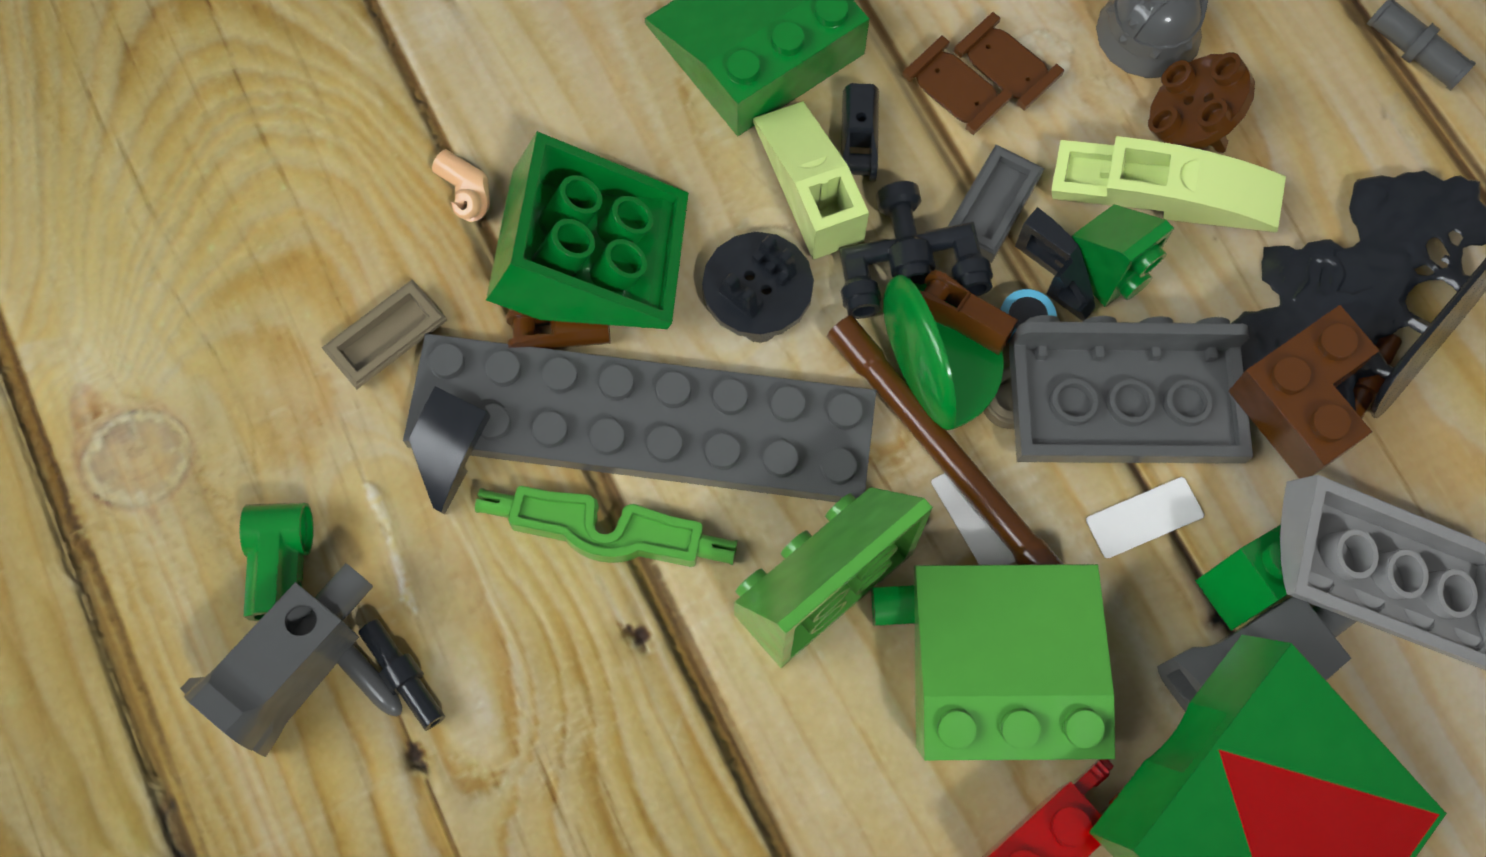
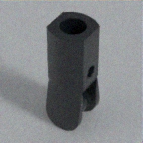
(860, 128)

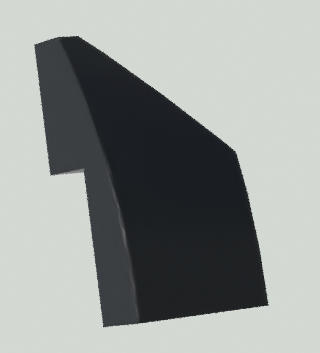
(1060, 255)
(444, 442)

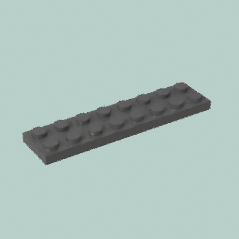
(655, 418)

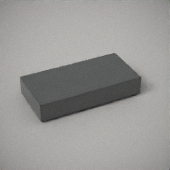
(998, 198)

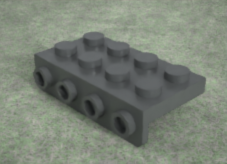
(1128, 391)

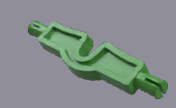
(637, 533)

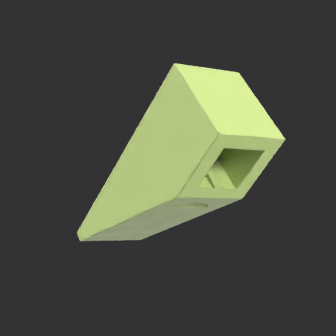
(813, 180)

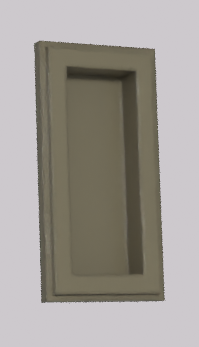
(384, 334)

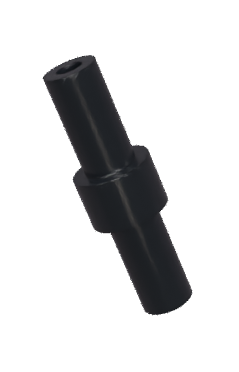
(401, 674)

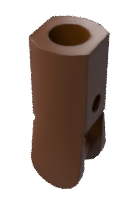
(973, 315)
(561, 336)

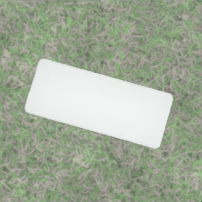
(1144, 517)
(976, 532)

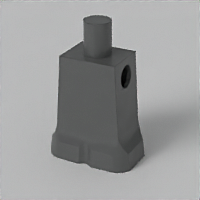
(1291, 621)
(279, 662)

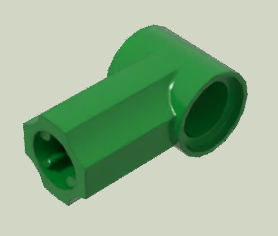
(275, 547)

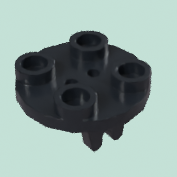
(740, 303)

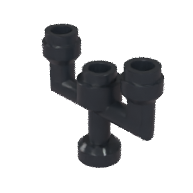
(909, 253)

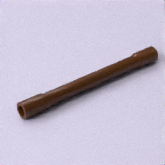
(870, 362)

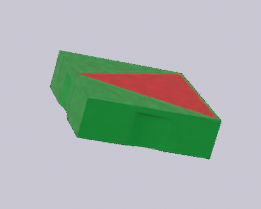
(1269, 770)

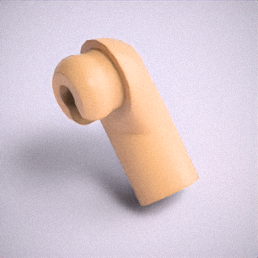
(470, 184)

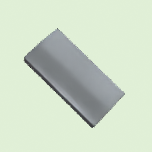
(1384, 567)

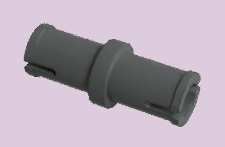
(1421, 43)

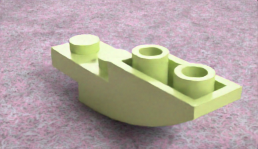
(1170, 178)

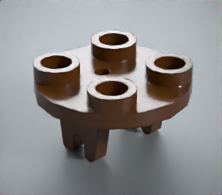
(1202, 101)

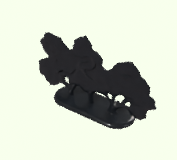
(1377, 274)

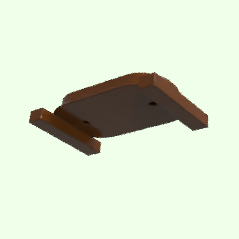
(1007, 62)
(956, 86)

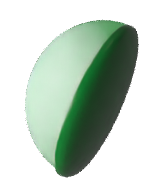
(943, 368)

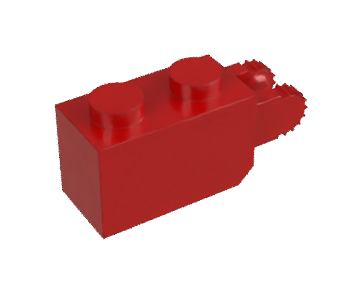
(1059, 822)

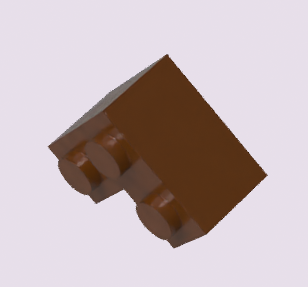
(1296, 397)

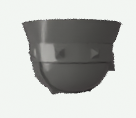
(1150, 34)

